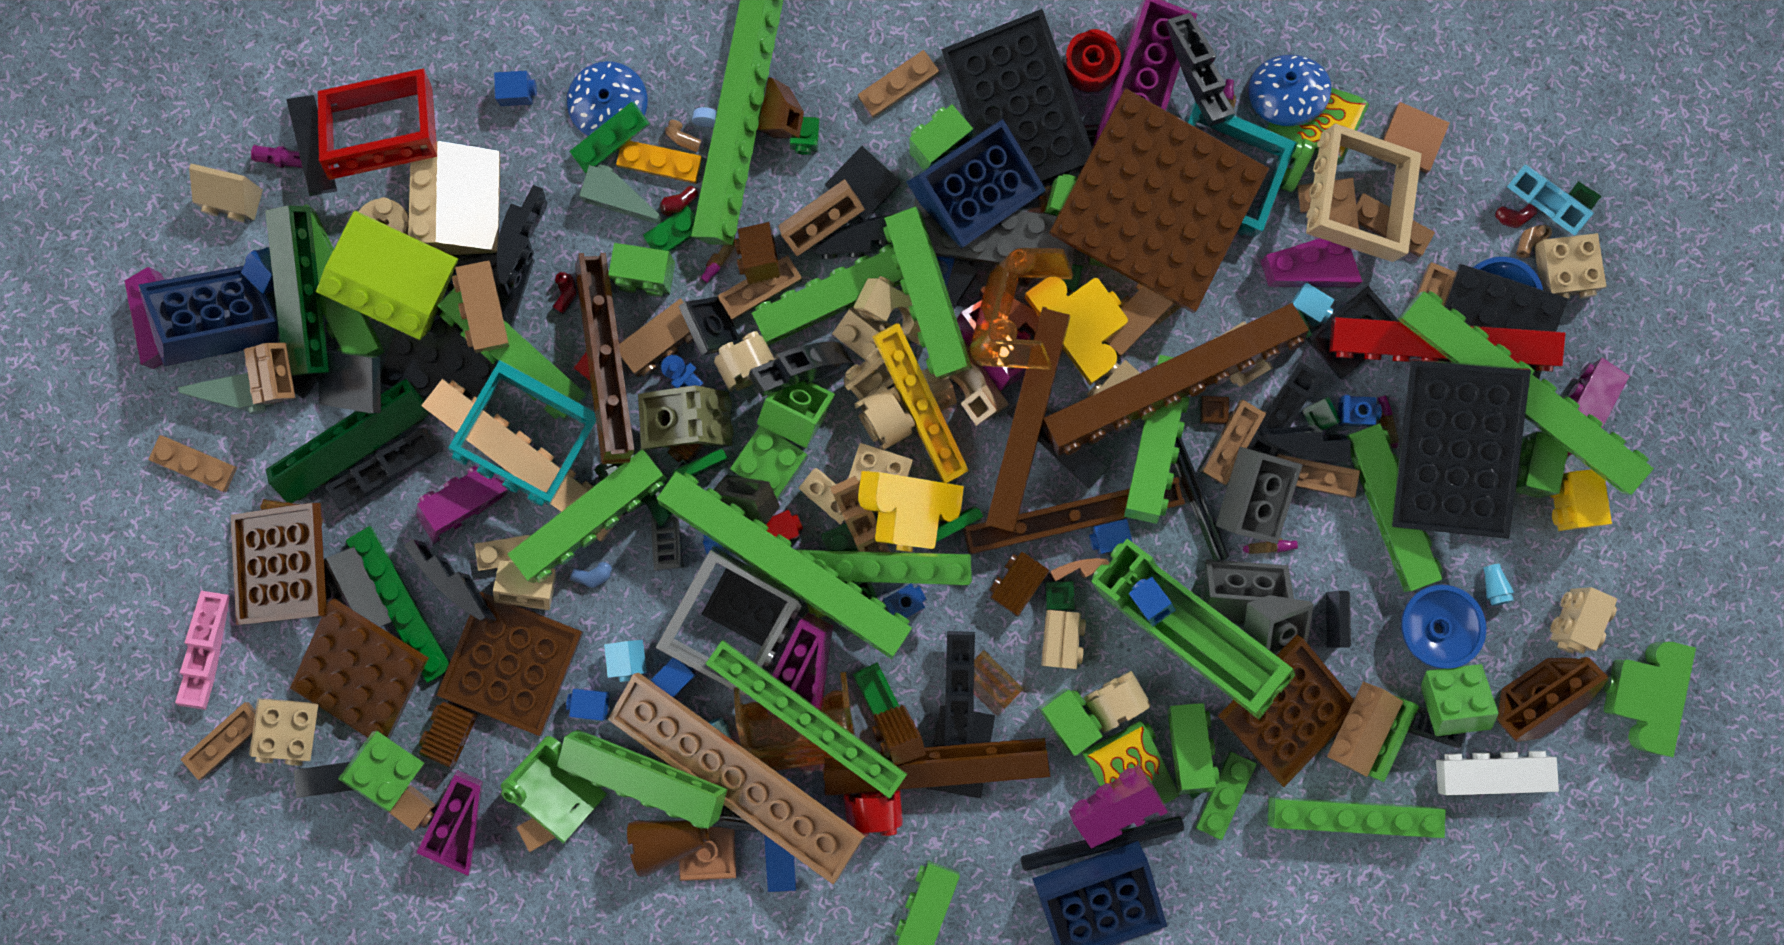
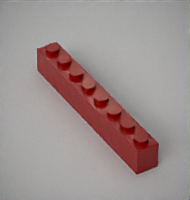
(1395, 339)

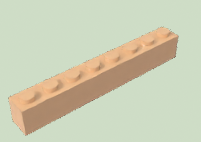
(504, 446)

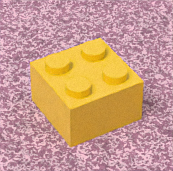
(1581, 501)

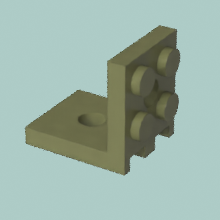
(696, 417)

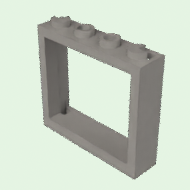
(696, 659)

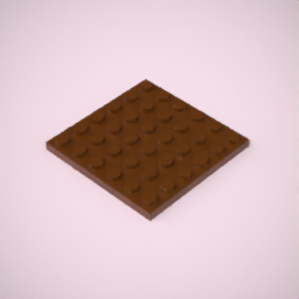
(1159, 201)

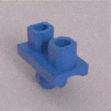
(679, 372)

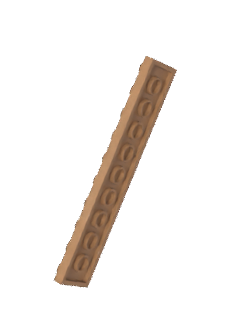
(753, 788)

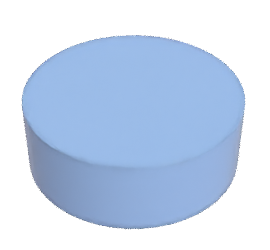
(704, 117)

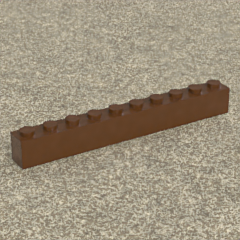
(1175, 379)

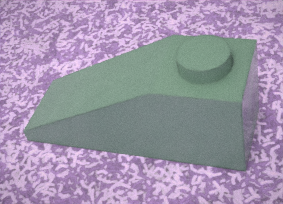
(609, 191)
(227, 391)

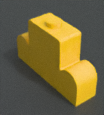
(1093, 320)
(908, 507)

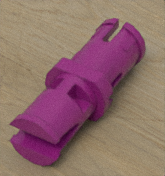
(279, 156)

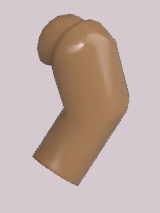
(682, 139)
(1531, 237)

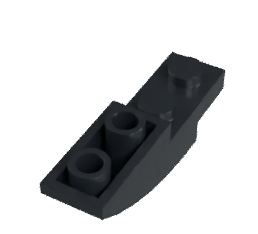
(854, 238)
(514, 243)
(800, 364)
(1081, 463)

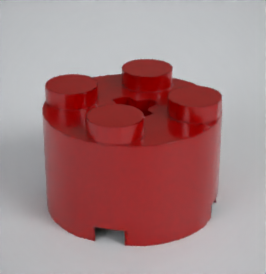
(1091, 45)
(874, 812)

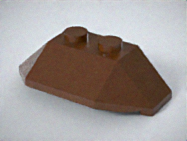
(1548, 696)

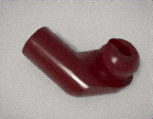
(676, 203)
(1515, 218)
(567, 291)

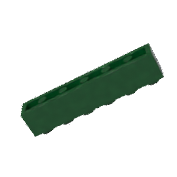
(295, 288)
(346, 443)

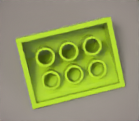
(387, 275)

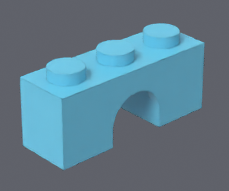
(1550, 199)

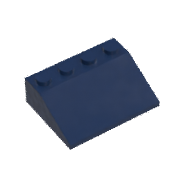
(977, 184)
(207, 315)
(1101, 899)

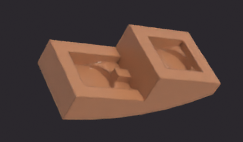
(1085, 567)

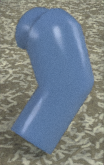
(594, 577)

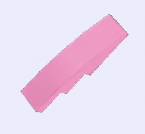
(203, 650)

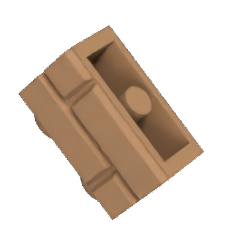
(269, 373)

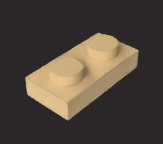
(491, 552)

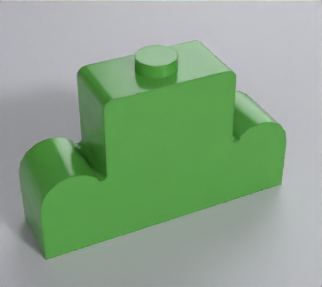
(1652, 695)

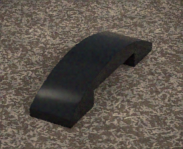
(1286, 405)

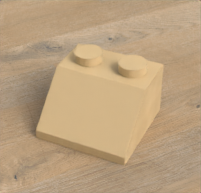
(224, 193)

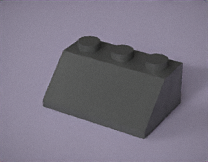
(1258, 495)
(350, 584)
(1234, 584)
(1277, 620)

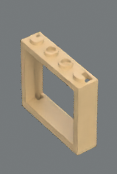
(1402, 202)

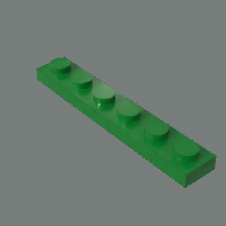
(399, 602)

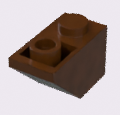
(780, 111)

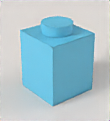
(1313, 304)
(625, 659)

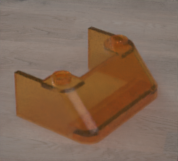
(994, 335)
(779, 743)

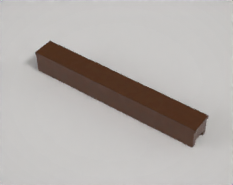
(604, 359)
(1027, 424)
(1059, 520)
(953, 766)

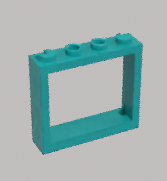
(1263, 140)
(541, 392)

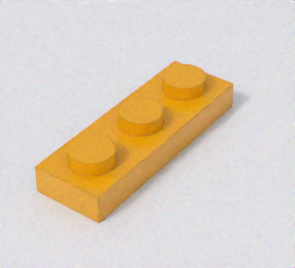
(659, 161)

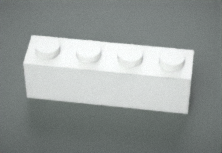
(1497, 774)

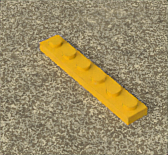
(920, 403)

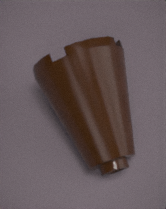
(662, 843)

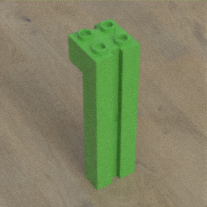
(1196, 632)

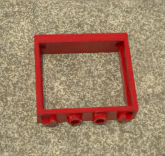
(383, 152)

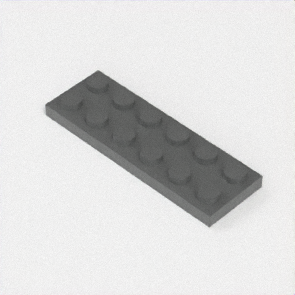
(1015, 231)

